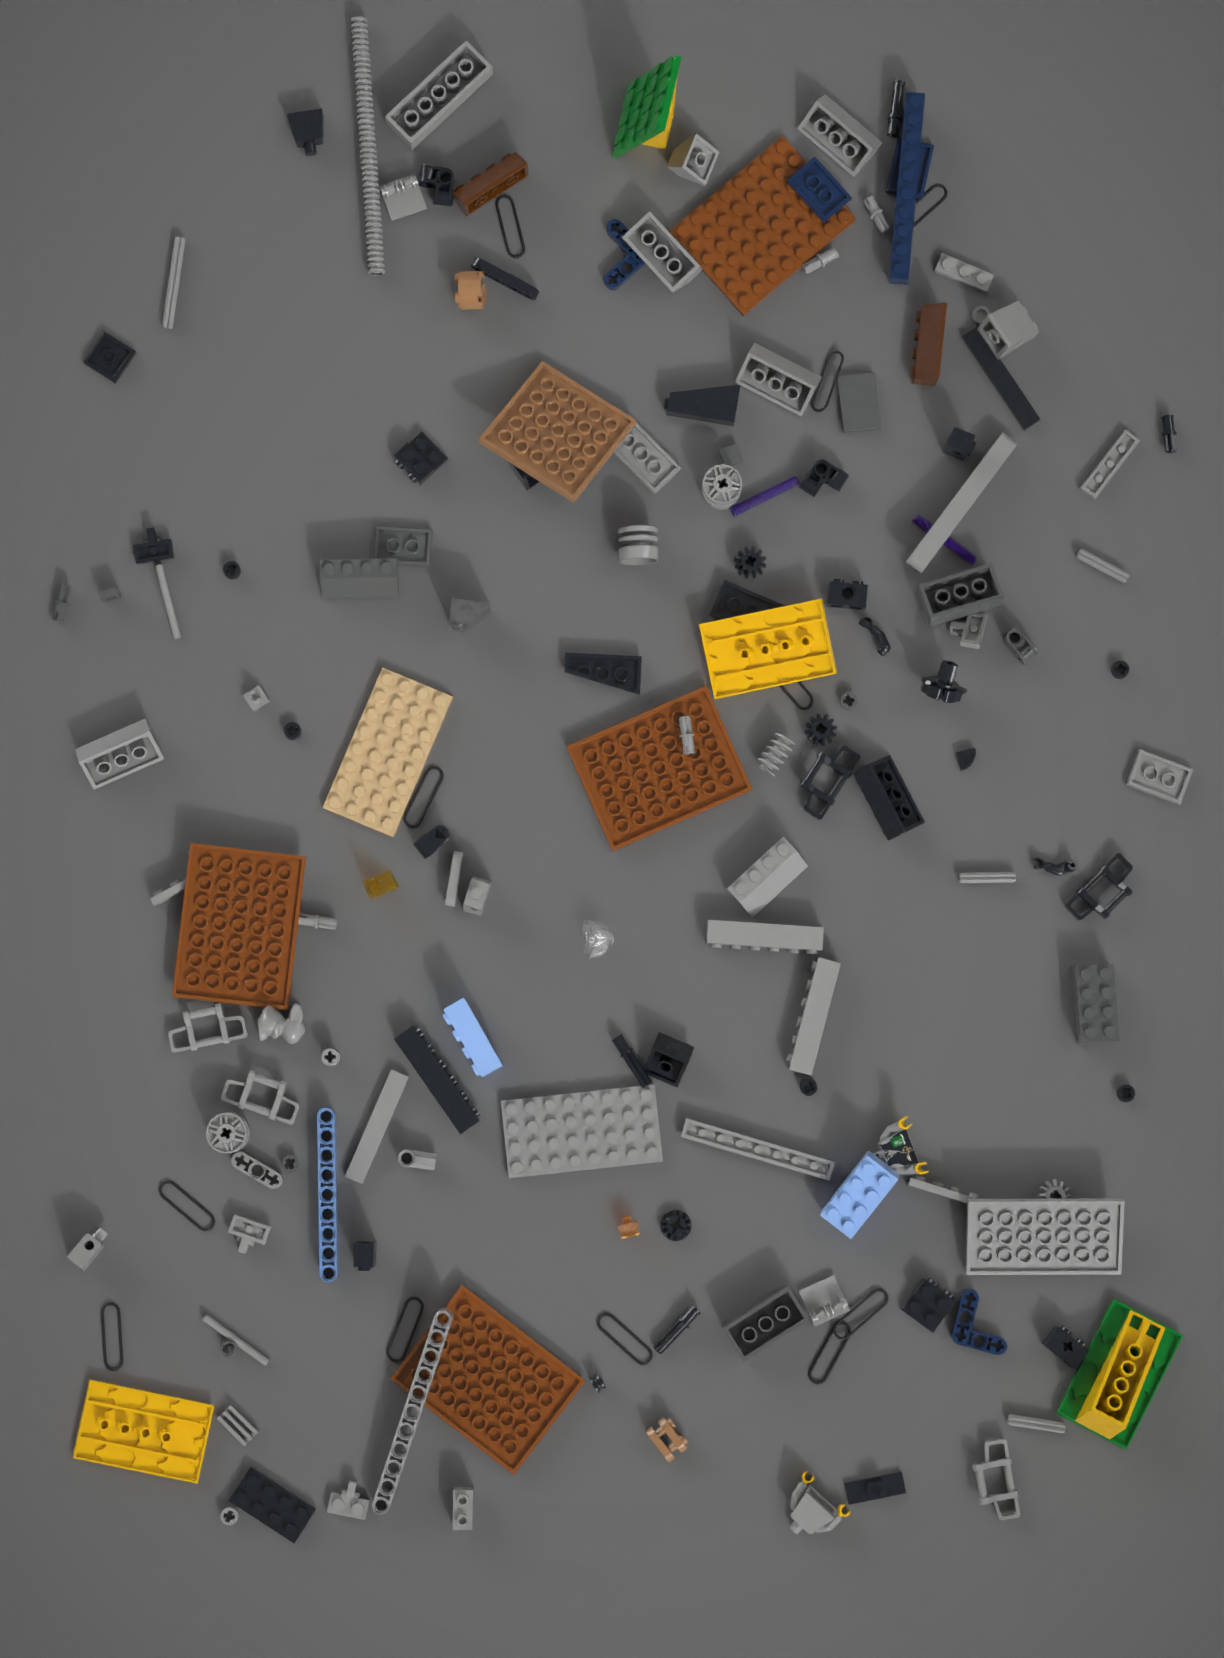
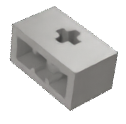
(463, 1508)

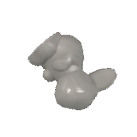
(274, 1024)

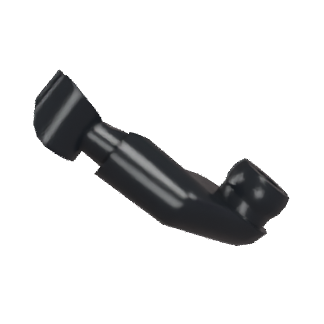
(876, 632)
(1058, 869)

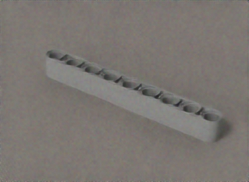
(961, 502)

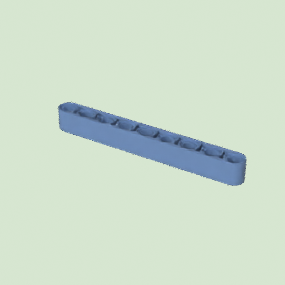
(322, 1202)

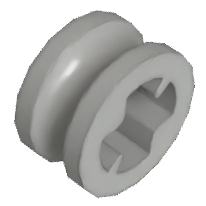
(226, 1510)

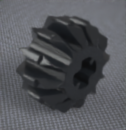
(757, 565)
(816, 734)

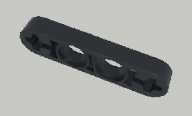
(505, 279)

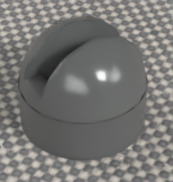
(224, 1349)

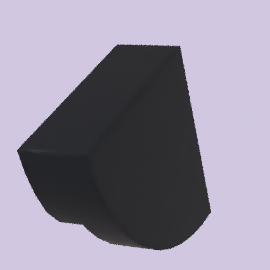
(966, 758)

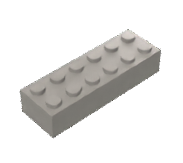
(439, 95)

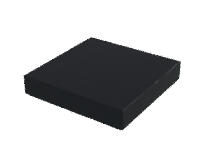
(109, 357)

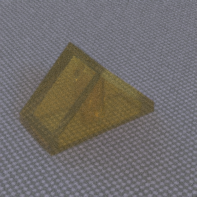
(380, 885)

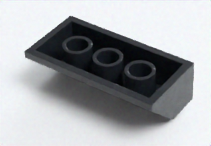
(888, 797)

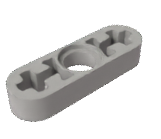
(454, 878)
(247, 1158)

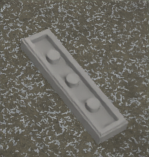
(1109, 464)

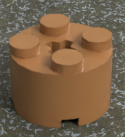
(471, 290)

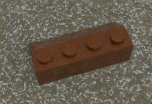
(491, 183)
(929, 344)

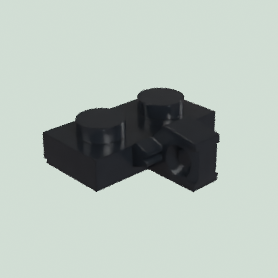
(153, 548)

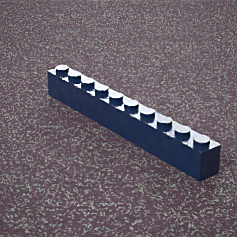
(907, 188)

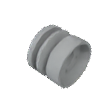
(728, 495)
(638, 545)
(238, 1138)

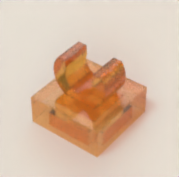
(628, 1229)

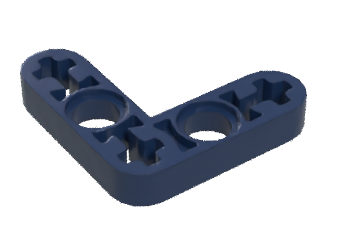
(630, 259)
(971, 1334)

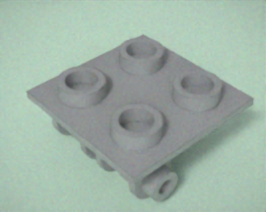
(403, 197)
(824, 1300)

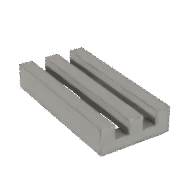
(232, 1430)

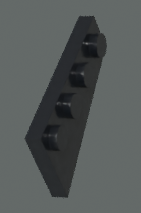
(611, 670)

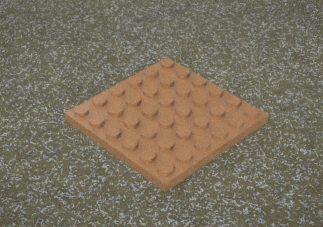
(557, 431)

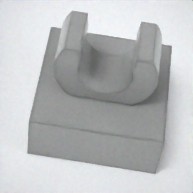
(256, 698)

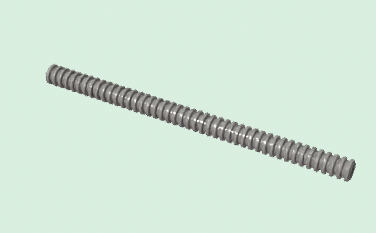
(367, 145)

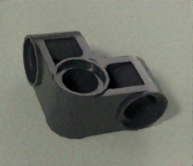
(432, 178)
(832, 477)

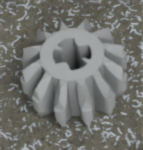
(1058, 1189)

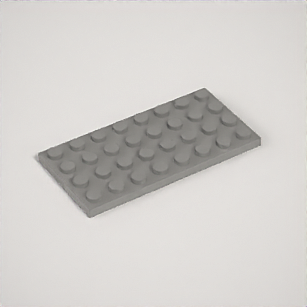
(581, 1131)
(1044, 1236)

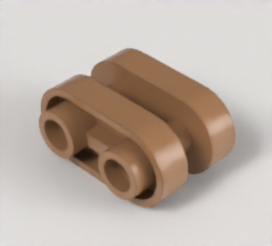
(667, 1427)

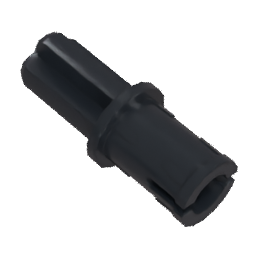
(1169, 433)

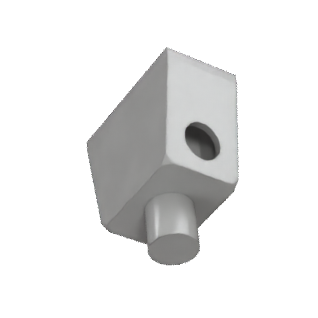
(476, 895)
(81, 1256)

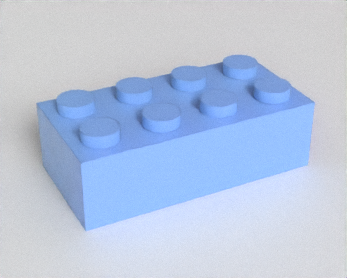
(473, 1038)
(859, 1194)

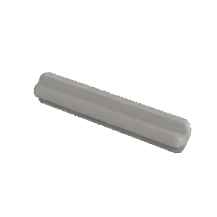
(1102, 565)
(987, 877)
(1036, 1423)

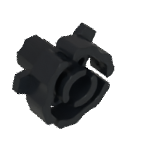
(943, 685)

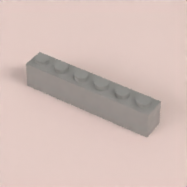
(765, 936)
(814, 1016)

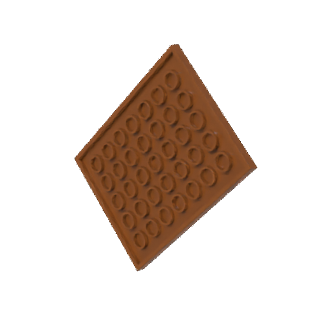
(757, 229)
(644, 780)
(239, 926)
(492, 1381)

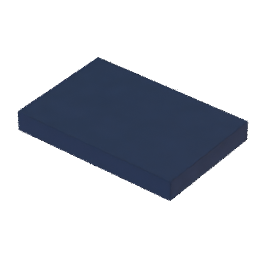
(925, 160)
(819, 190)

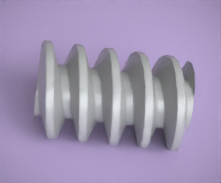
(775, 753)

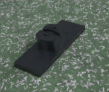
(875, 1488)

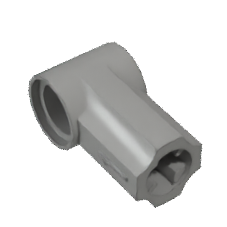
(420, 1159)

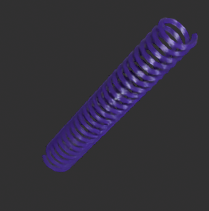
(763, 493)
(951, 544)

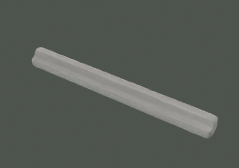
(173, 283)

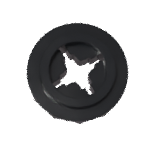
(679, 1234)

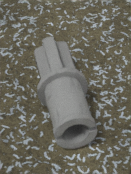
(876, 214)
(820, 260)
(686, 735)
(317, 921)

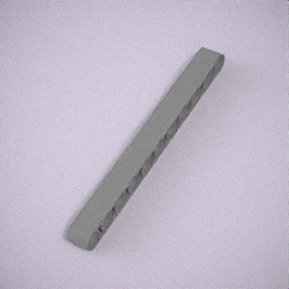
(412, 1420)

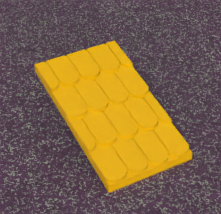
(768, 648)
(143, 1431)

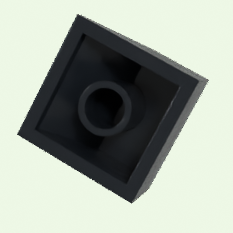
(668, 1059)

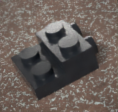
(420, 458)
(929, 1304)

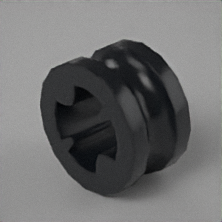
(237, 570)
(1116, 674)
(288, 726)
(810, 1092)
(1131, 1093)
(597, 1383)

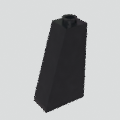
(707, 404)

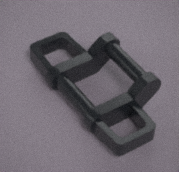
(829, 799)
(1118, 883)

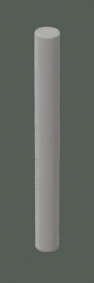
(168, 602)
(238, 1341)

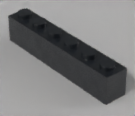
(437, 1080)

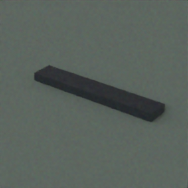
(1001, 379)

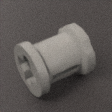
(325, 1053)

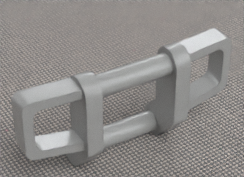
(195, 1044)
(272, 1114)
(993, 1498)

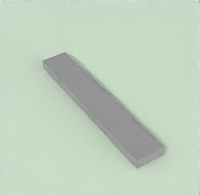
(377, 1126)

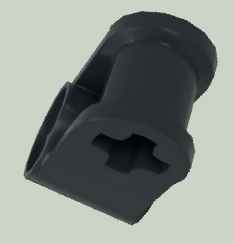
(429, 843)

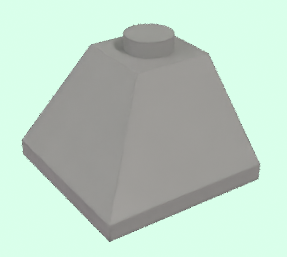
(693, 159)

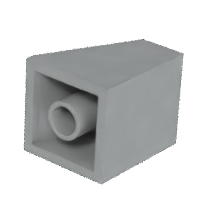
(1007, 329)

